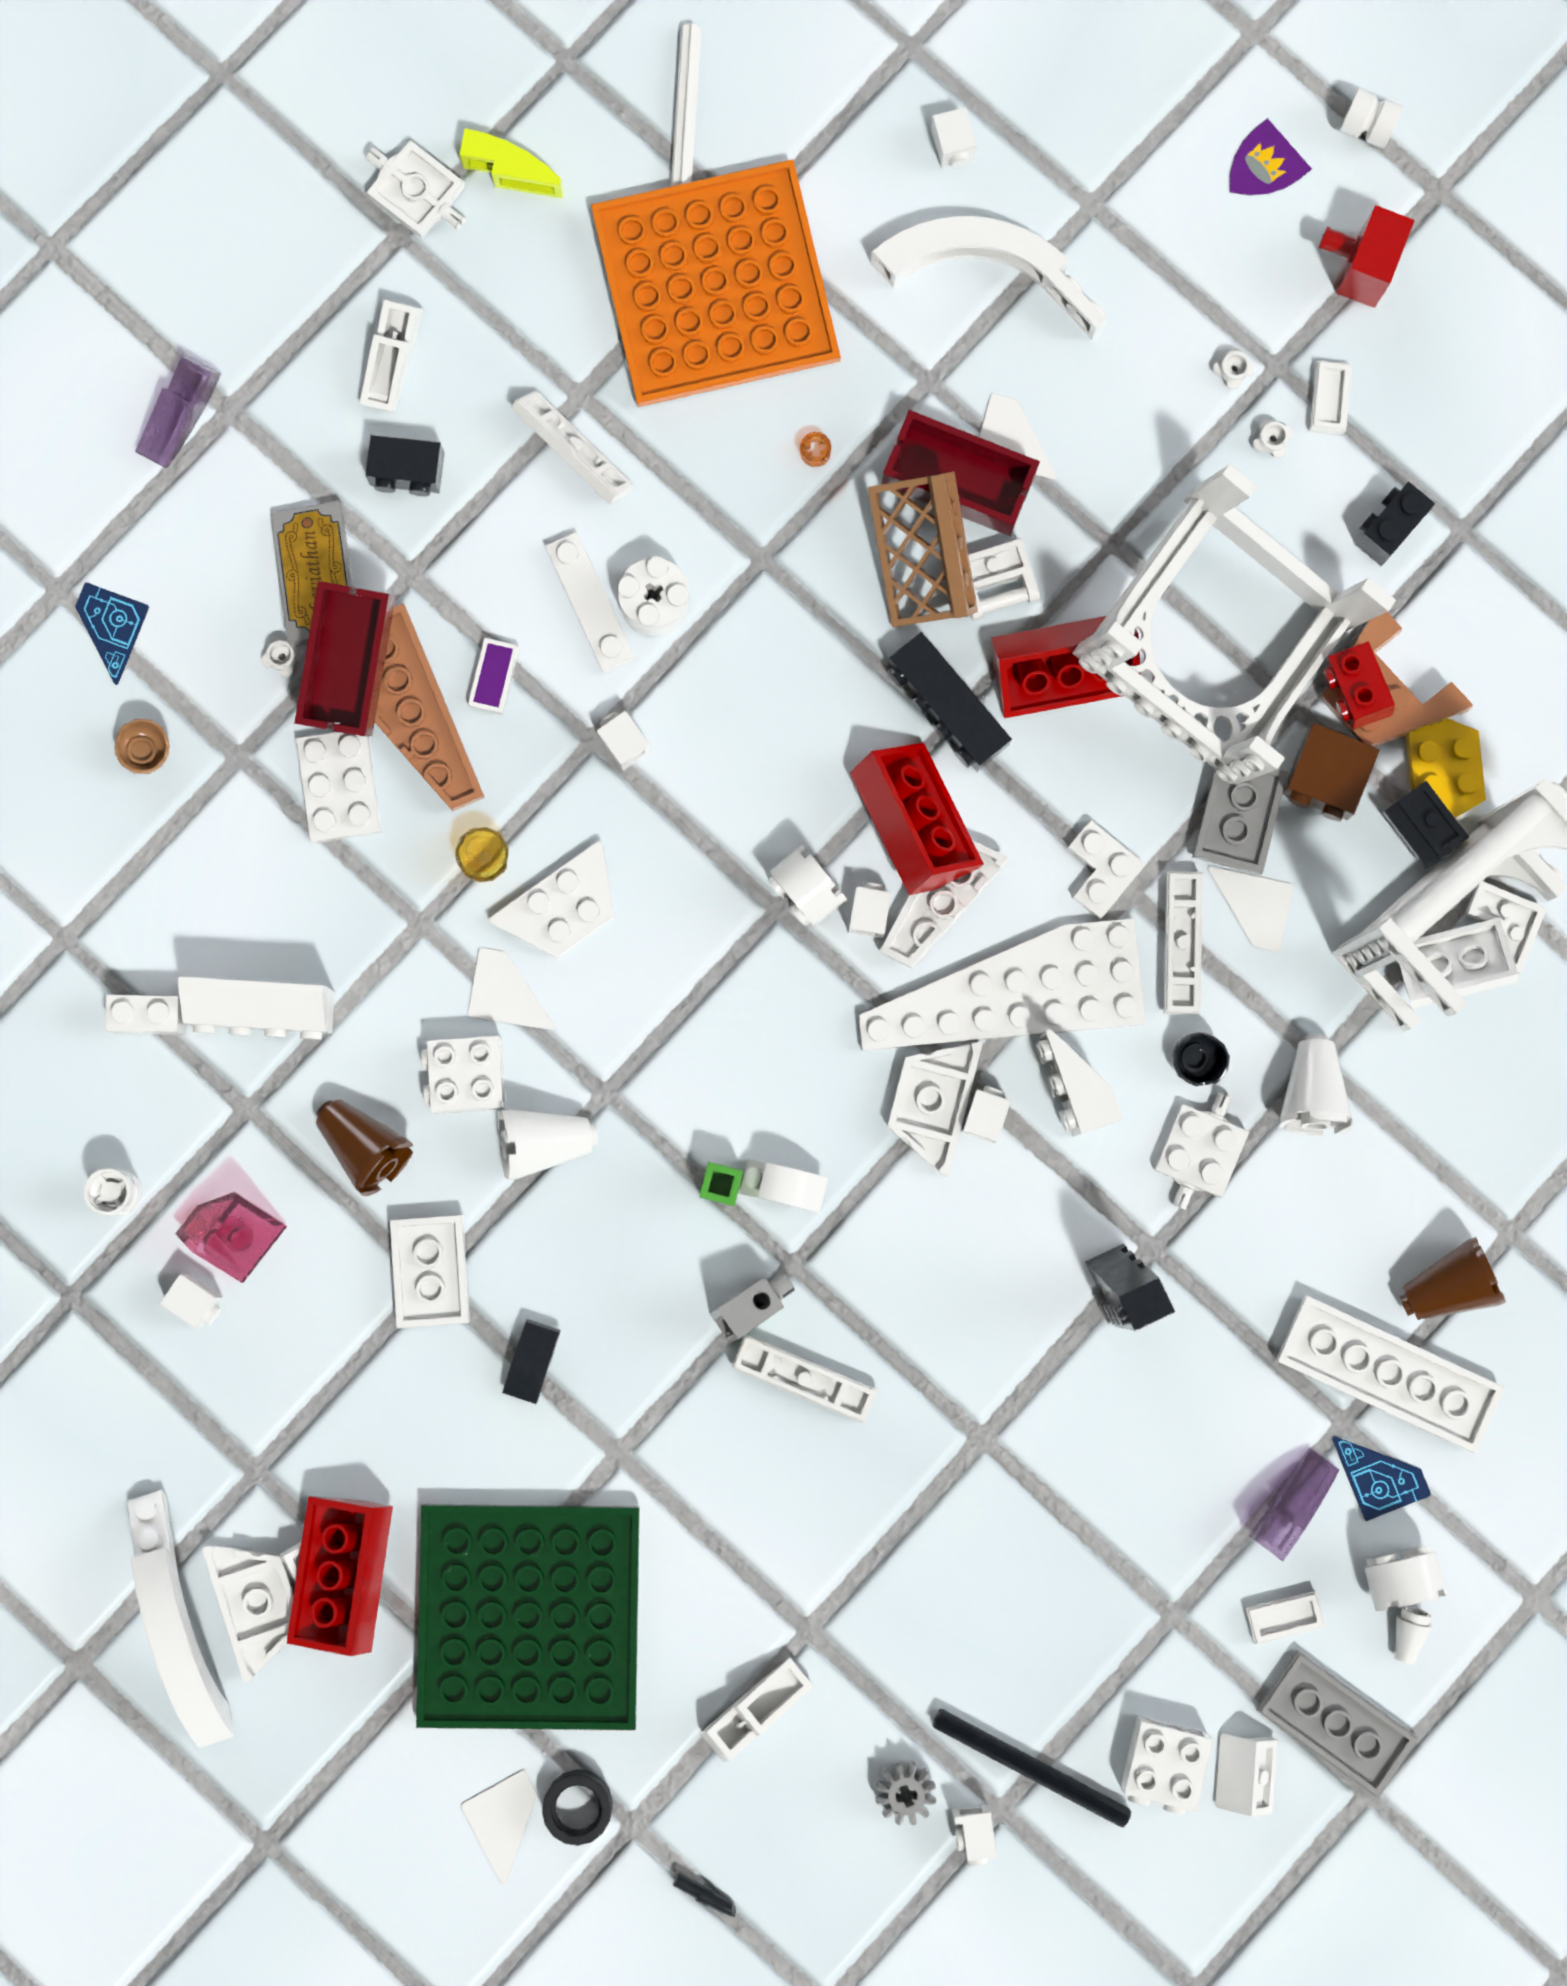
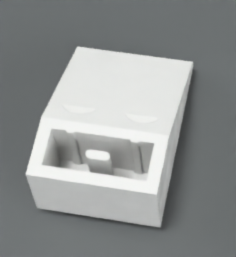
(1083, 1092)

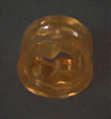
(824, 454)

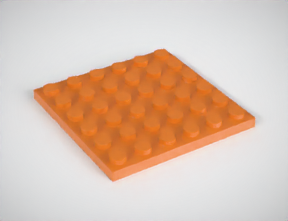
(715, 283)

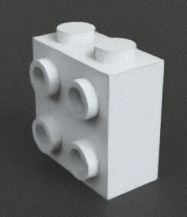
(464, 1075)
(1166, 1765)

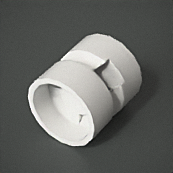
(1371, 118)
(112, 1192)

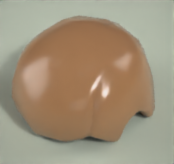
(141, 746)

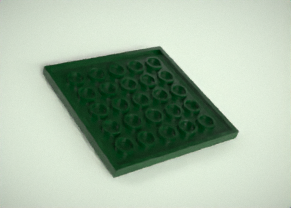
(528, 1617)

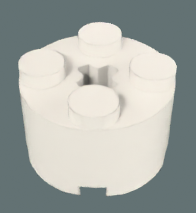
(656, 577)
(806, 886)
(1405, 1580)

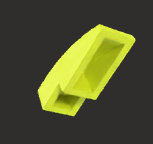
(509, 165)

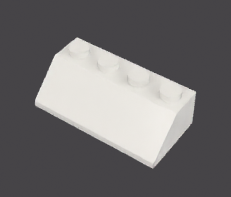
(256, 1006)

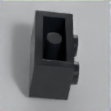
(404, 465)
(1399, 518)

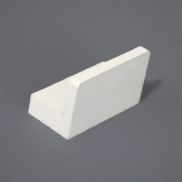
(1246, 1774)

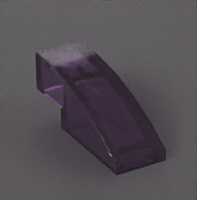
(177, 411)
(1294, 1504)

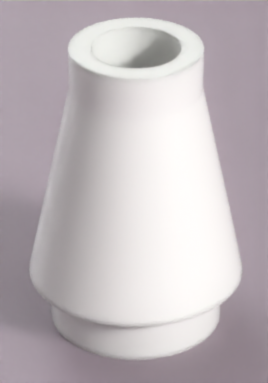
(1411, 1632)

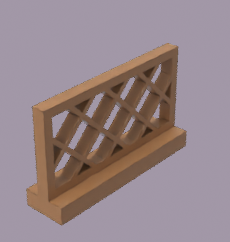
(951, 542)

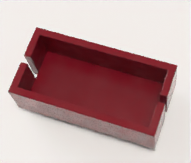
(988, 476)
(345, 659)

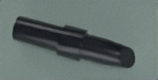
(704, 1894)

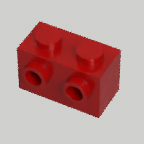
(1359, 686)

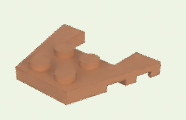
(1408, 711)

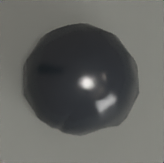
(1200, 1059)

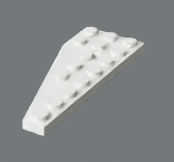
(1057, 981)

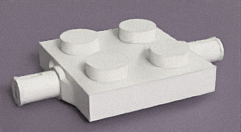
(415, 189)
(1202, 1151)

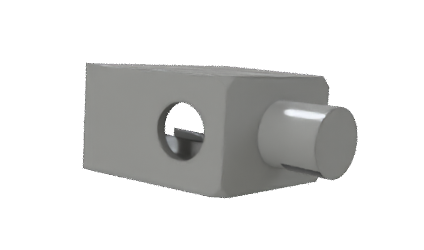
(740, 1314)

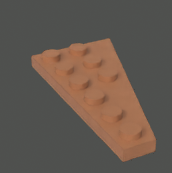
(418, 719)

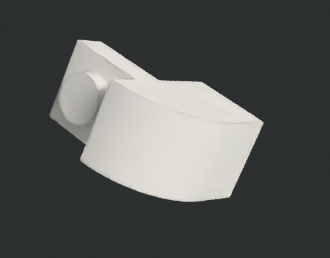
(783, 1185)

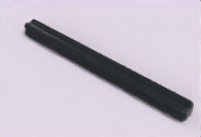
(1031, 1768)

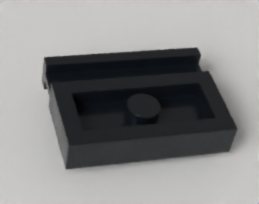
(1425, 824)

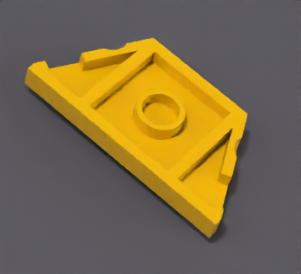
(1450, 762)

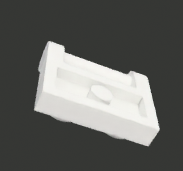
(999, 566)

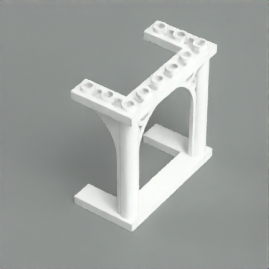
(1247, 751)
(1501, 846)

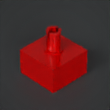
(1370, 255)

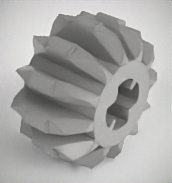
(895, 1802)

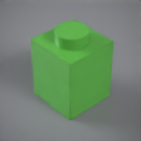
(721, 1184)

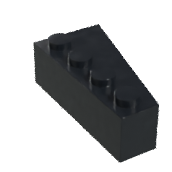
(1129, 1289)

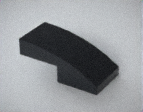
(531, 1361)

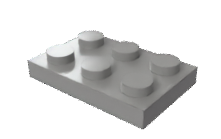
(1240, 821)

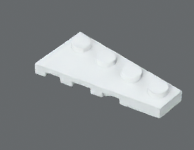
(932, 913)

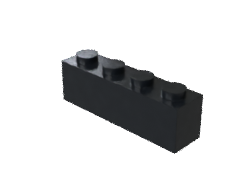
(948, 702)

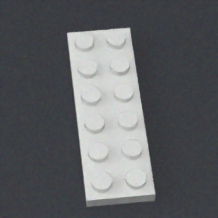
(1390, 1374)

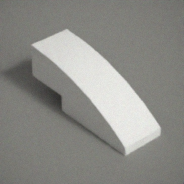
(390, 355)
(756, 1710)

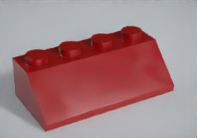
(1042, 674)
(915, 817)
(339, 1575)

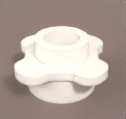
(1241, 361)
(1279, 431)
(276, 648)

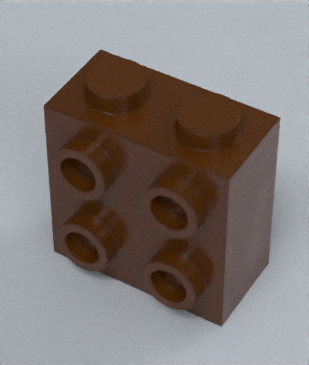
(1330, 772)

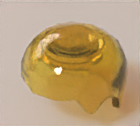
(482, 854)

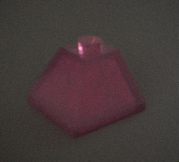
(230, 1234)

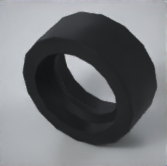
(554, 1824)

